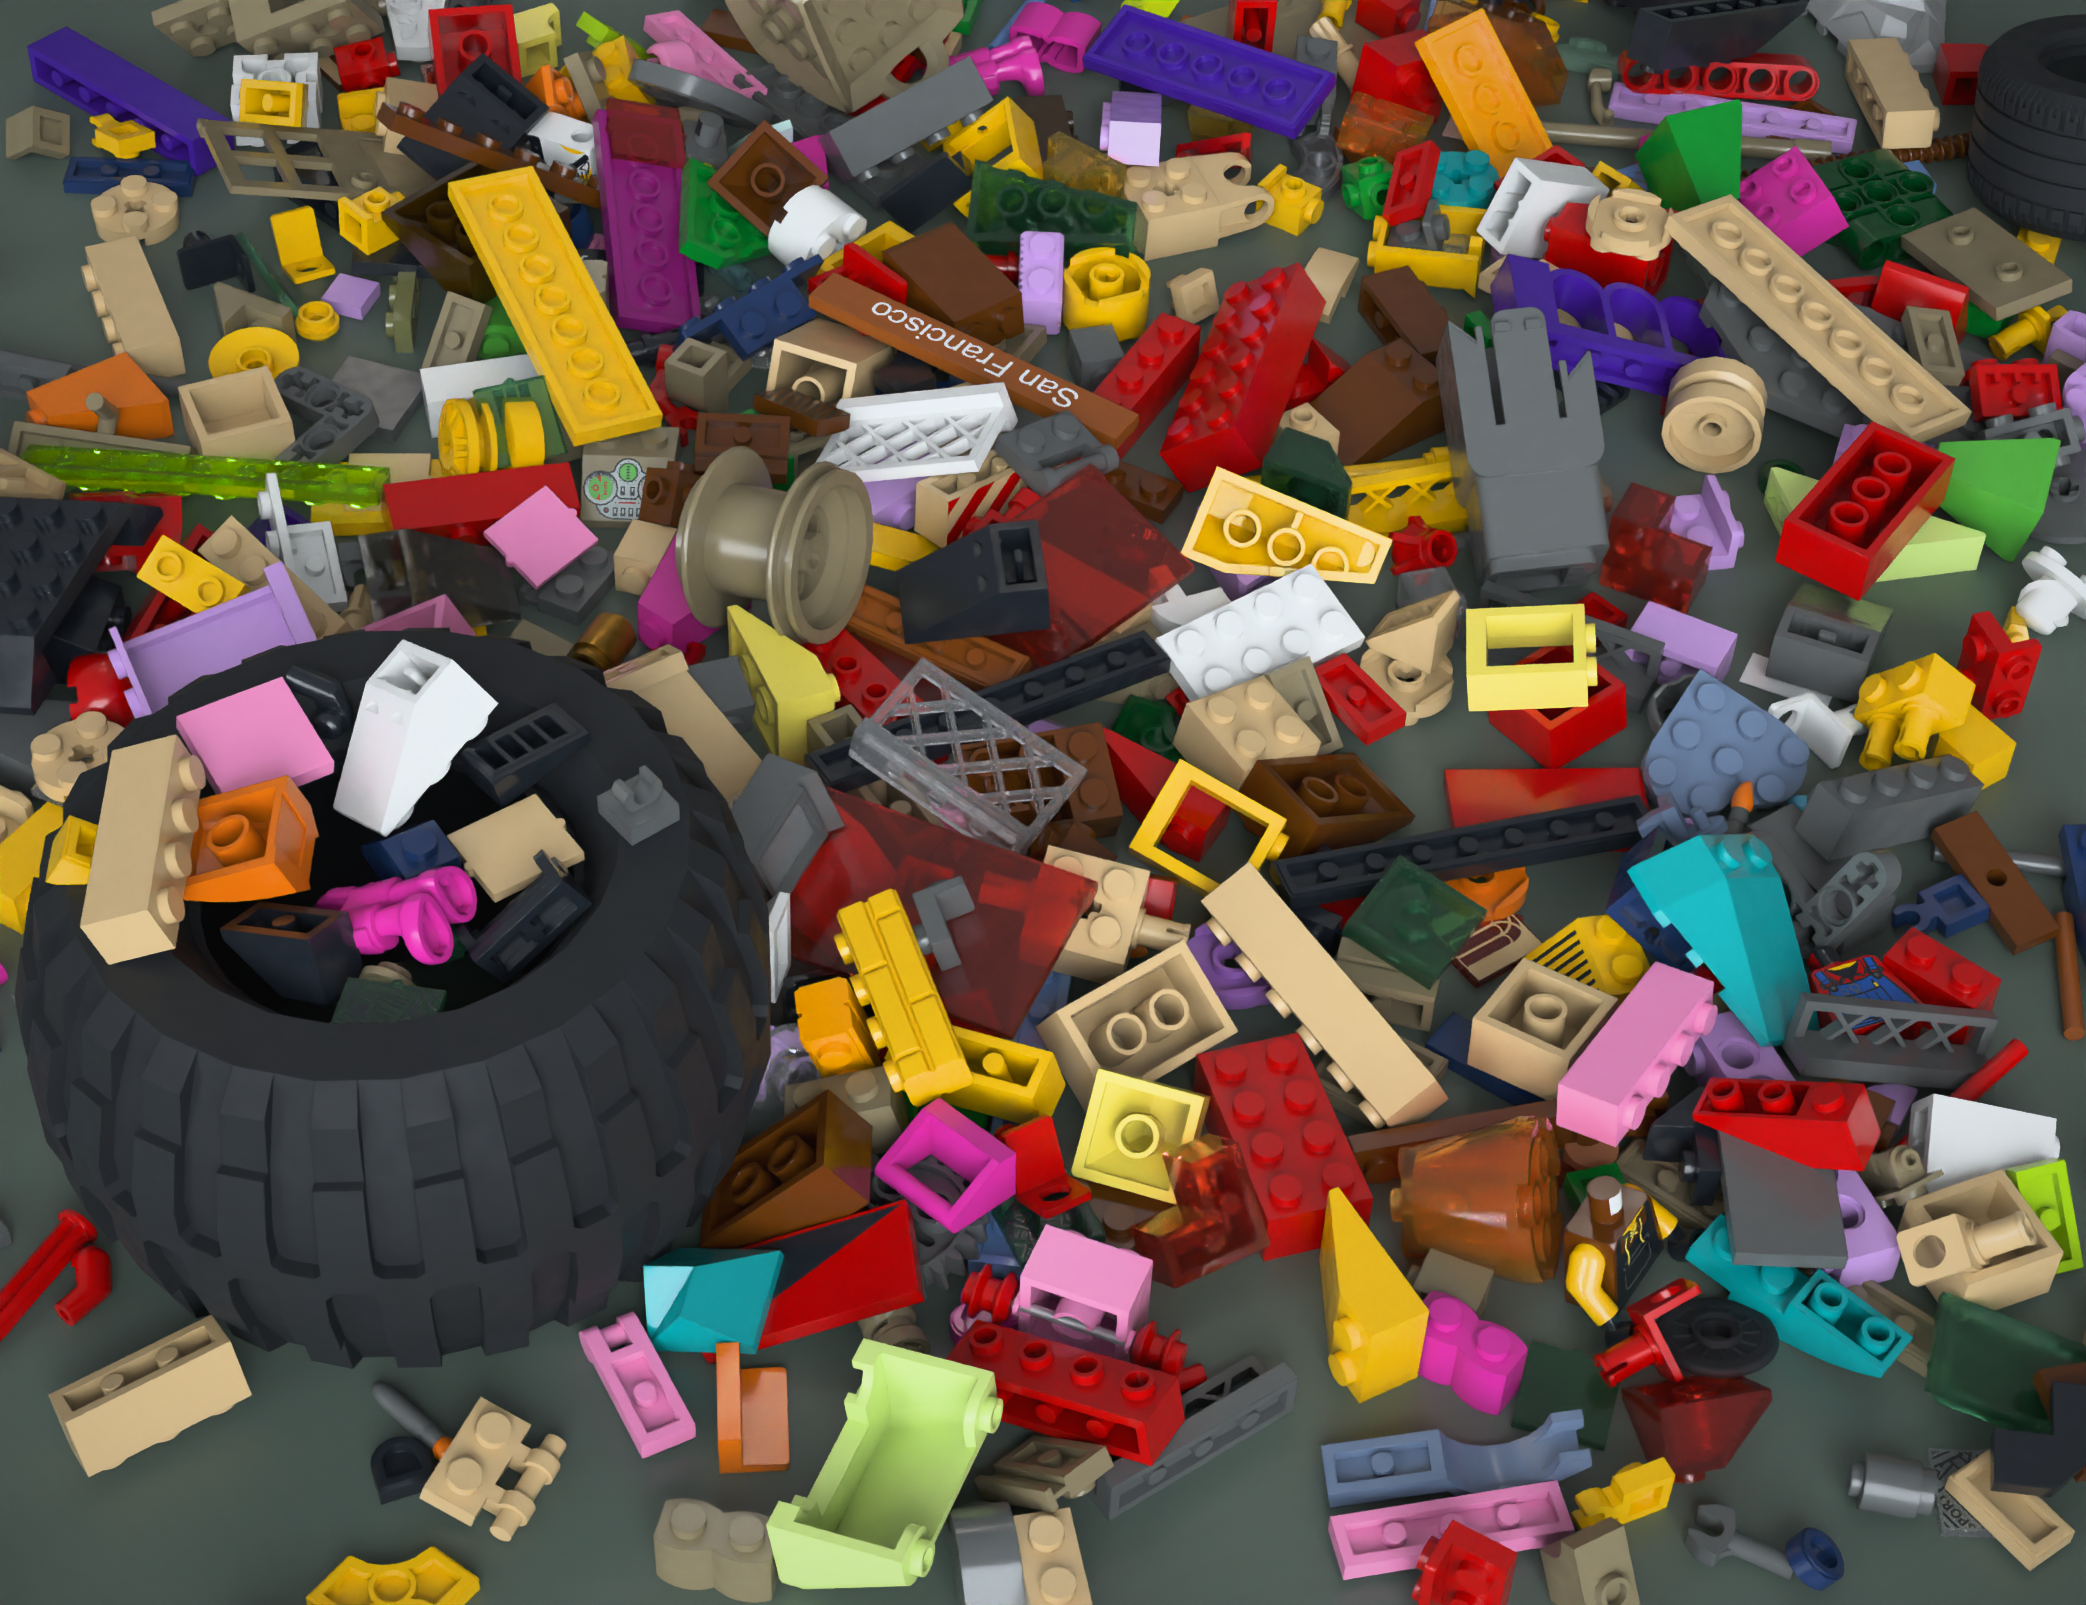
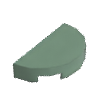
(1586, 54)

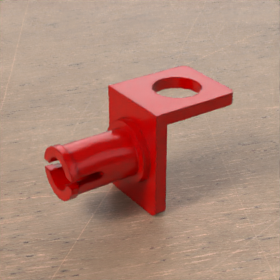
(1041, 1167)
(1647, 1343)

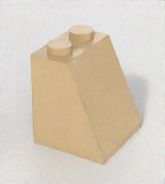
(827, 362)

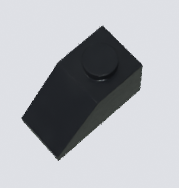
(297, 949)

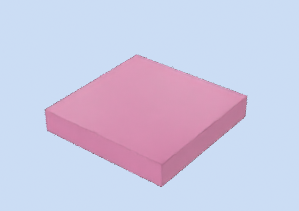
(255, 739)

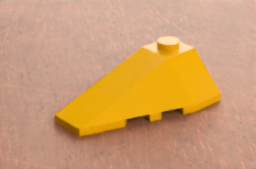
(1271, 534)

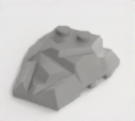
(1915, 24)

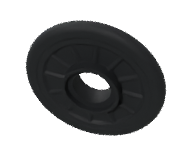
(1749, 1345)

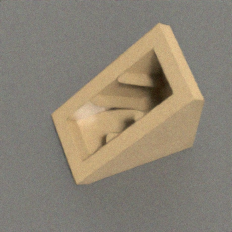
(1419, 632)

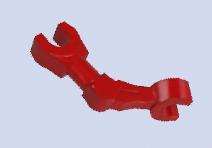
(674, 417)

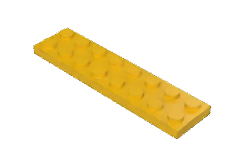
(554, 306)

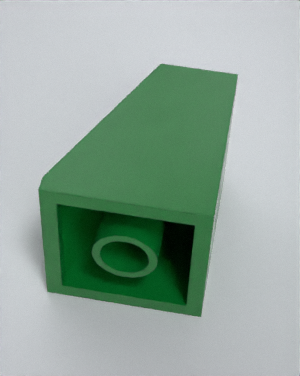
(1694, 156)

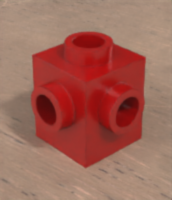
(365, 65)

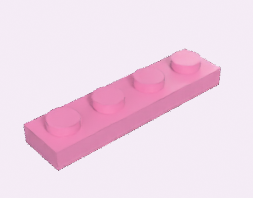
(1395, 1535)

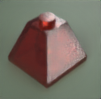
(1695, 1421)

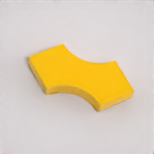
(423, 1580)

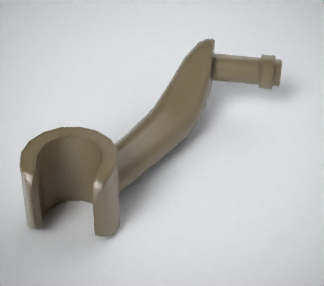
(1599, 82)

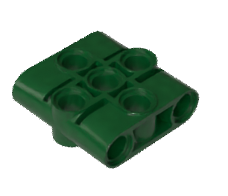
(1880, 204)

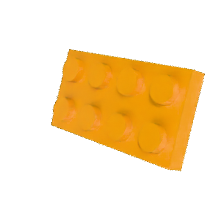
(1483, 91)

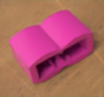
(1057, 36)
(1471, 1354)

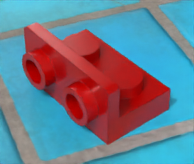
(2011, 387)
(1464, 1569)

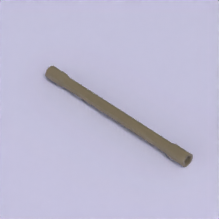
(1629, 138)

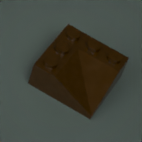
(438, 239)

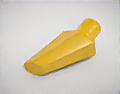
(2015, 626)

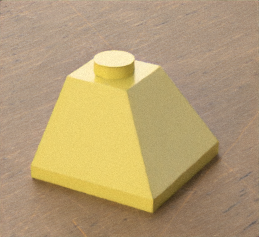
(1130, 1129)

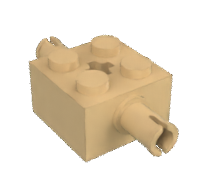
(1115, 920)

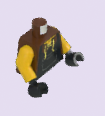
(1613, 1247)

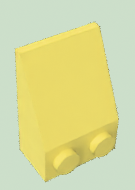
(783, 681)

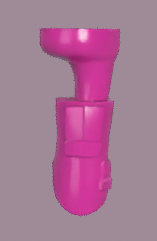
(1007, 62)
(409, 908)

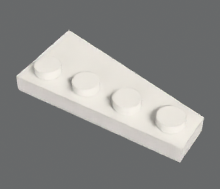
(409, 27)

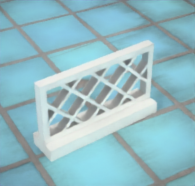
(926, 416)

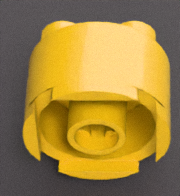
(1106, 291)

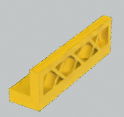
(1387, 515)

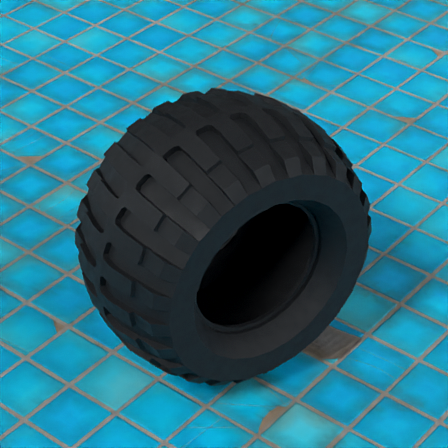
(438, 1167)

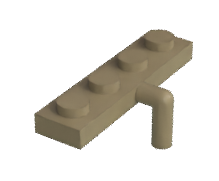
(104, 438)

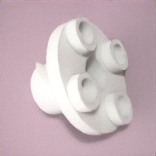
(2052, 594)

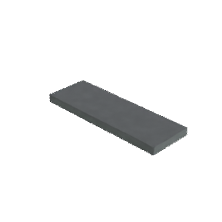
(814, 117)

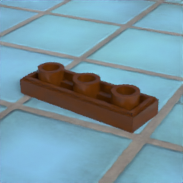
(2014, 906)

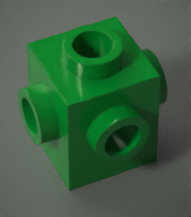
(1366, 186)

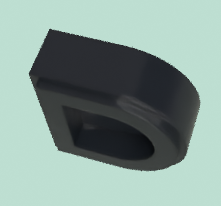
(400, 1468)

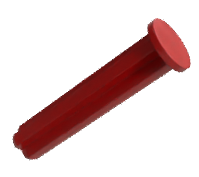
(43, 1267)

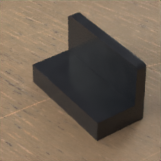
(929, 190)

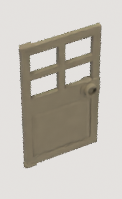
(352, 157)

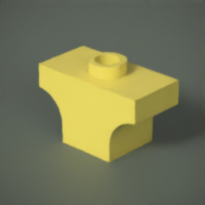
(538, 37)

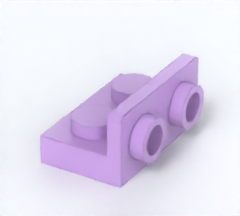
(1710, 522)

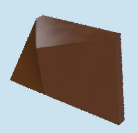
(764, 177)

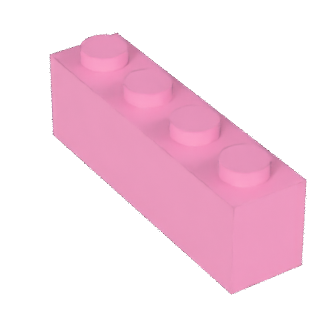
(1635, 1054)

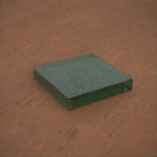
(1414, 922)

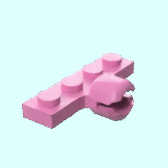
(690, 50)

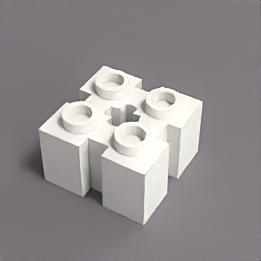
(294, 68)

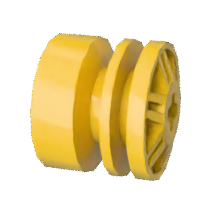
(470, 442)

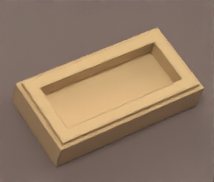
(2017, 1521)

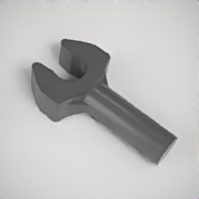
(1731, 1542)

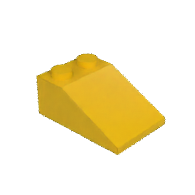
(1369, 1307)

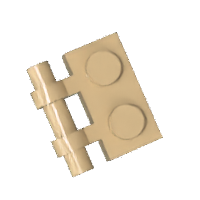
(476, 1462)

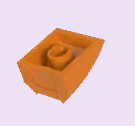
(252, 844)

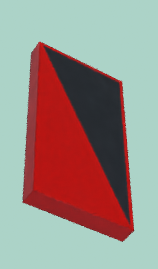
(842, 1273)

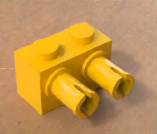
(1908, 707)

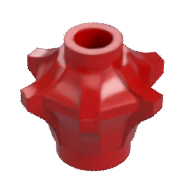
(1421, 547)

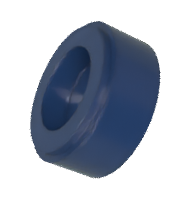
(1815, 1558)

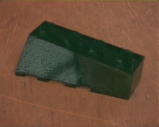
(1011, 203)

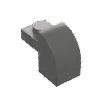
(985, 1554)

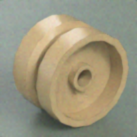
(1714, 415)

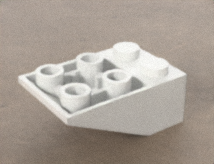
(406, 733)

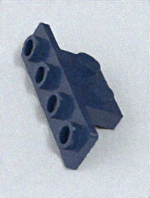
(761, 315)

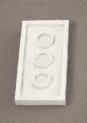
(1259, 633)

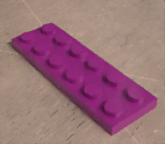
(640, 208)

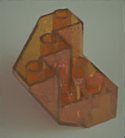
(1524, 41)

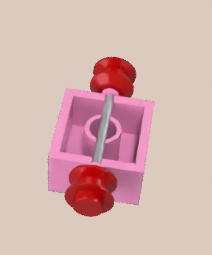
(1081, 1297)

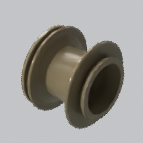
(791, 548)

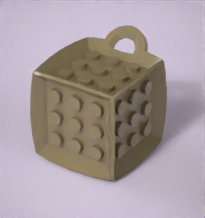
(847, 46)

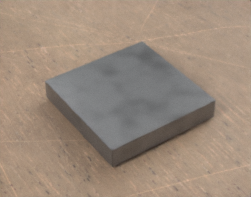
(392, 390)

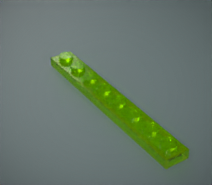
(210, 475)

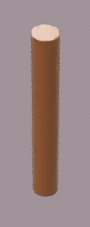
(2069, 977)

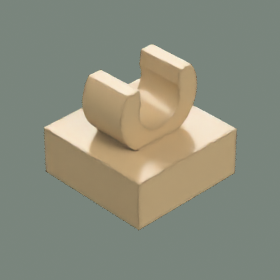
(1194, 295)

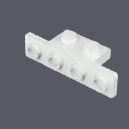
(303, 548)

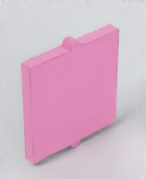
(540, 537)

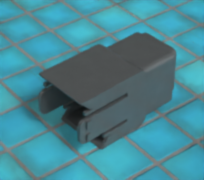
(1520, 457)

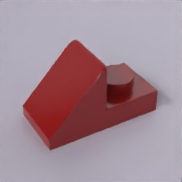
(1317, 374)

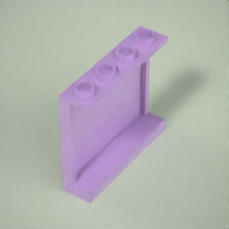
(209, 642)

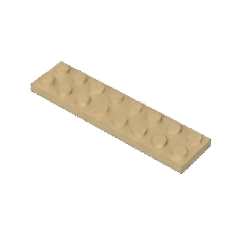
(1816, 320)

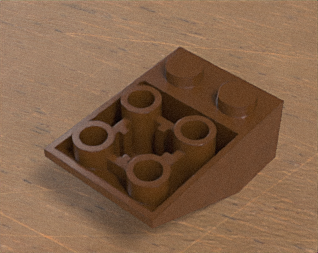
(1092, 802)

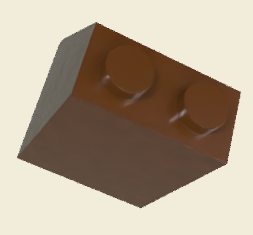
(957, 284)

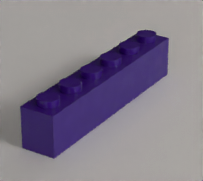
(109, 84)

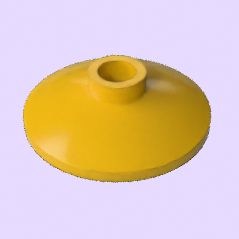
(253, 349)

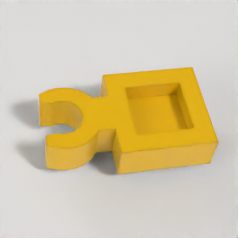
(1632, 1494)

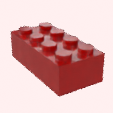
(1864, 510)
(1288, 1136)

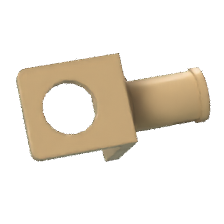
(1966, 1244)

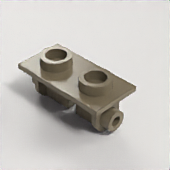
(1896, 1176)

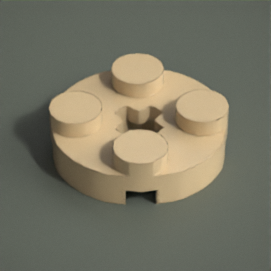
(136, 209)
(1612, 233)
(1419, 698)
(59, 749)

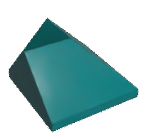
(709, 1298)

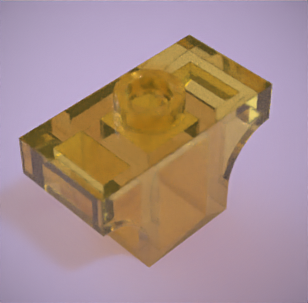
(1083, 166)

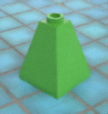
(2000, 488)

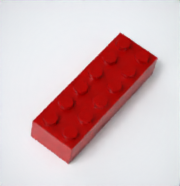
(1243, 377)

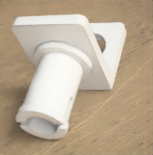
(1820, 728)

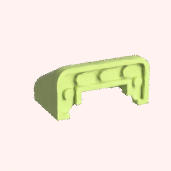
(888, 1474)

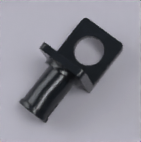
(213, 261)

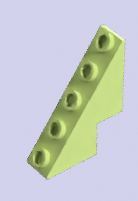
(1934, 549)

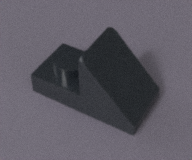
(1691, 1144)

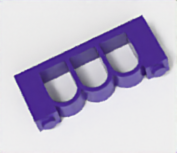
(1619, 361)

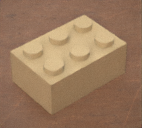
(1138, 1023)

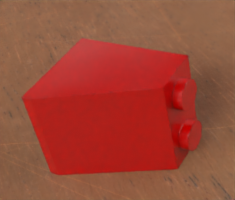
(1571, 249)

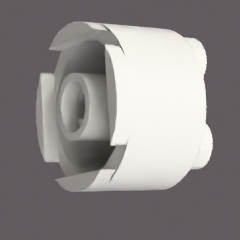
(814, 225)

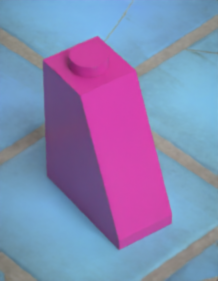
(664, 610)

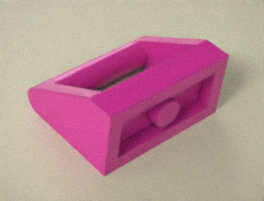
(964, 1149)

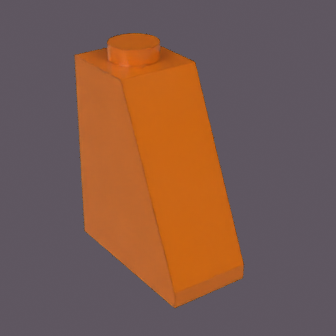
(141, 405)

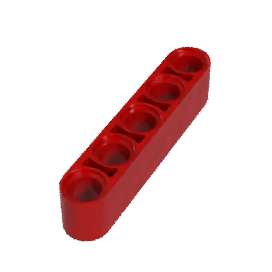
(1735, 81)

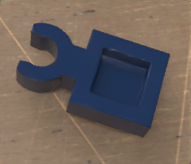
(1945, 907)

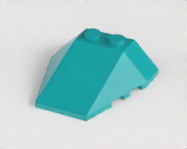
(1736, 920)

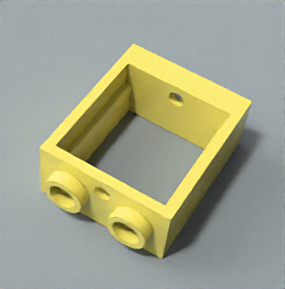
(1530, 684)

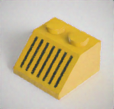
(1596, 954)

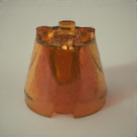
(1485, 1199)

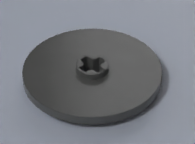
(2065, 515)

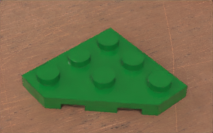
(711, 228)

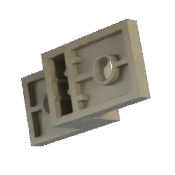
(267, 25)

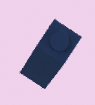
(410, 851)

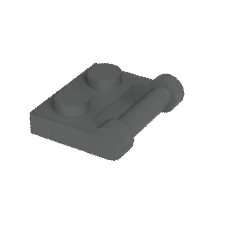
(1049, 443)

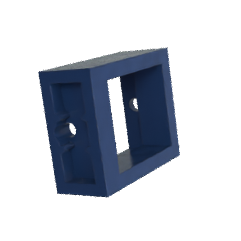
(1632, 913)

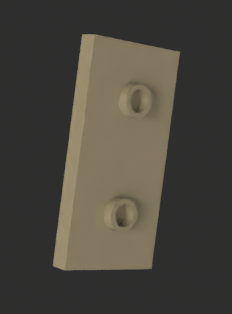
(1995, 264)

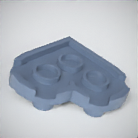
(1716, 744)

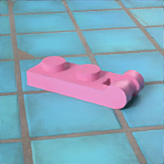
(638, 1385)

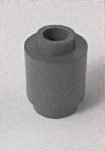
(1892, 1485)

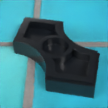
(905, 374)

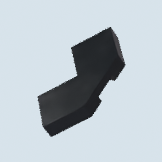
(2042, 1462)

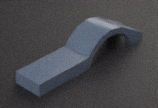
(1434, 1464)

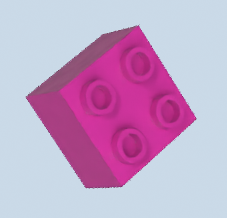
(1793, 202)

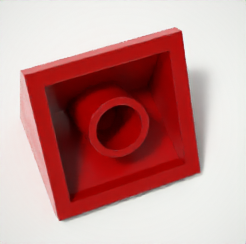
(1905, 286)

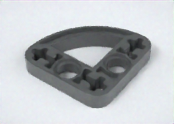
(678, 88)

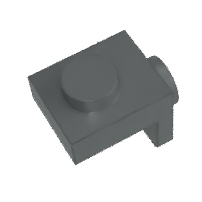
(935, 906)

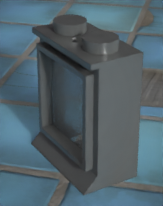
(783, 822)

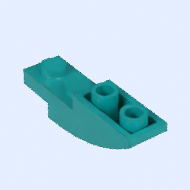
(1807, 1312)

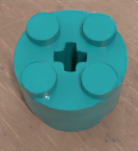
(1464, 179)

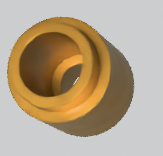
(605, 641)

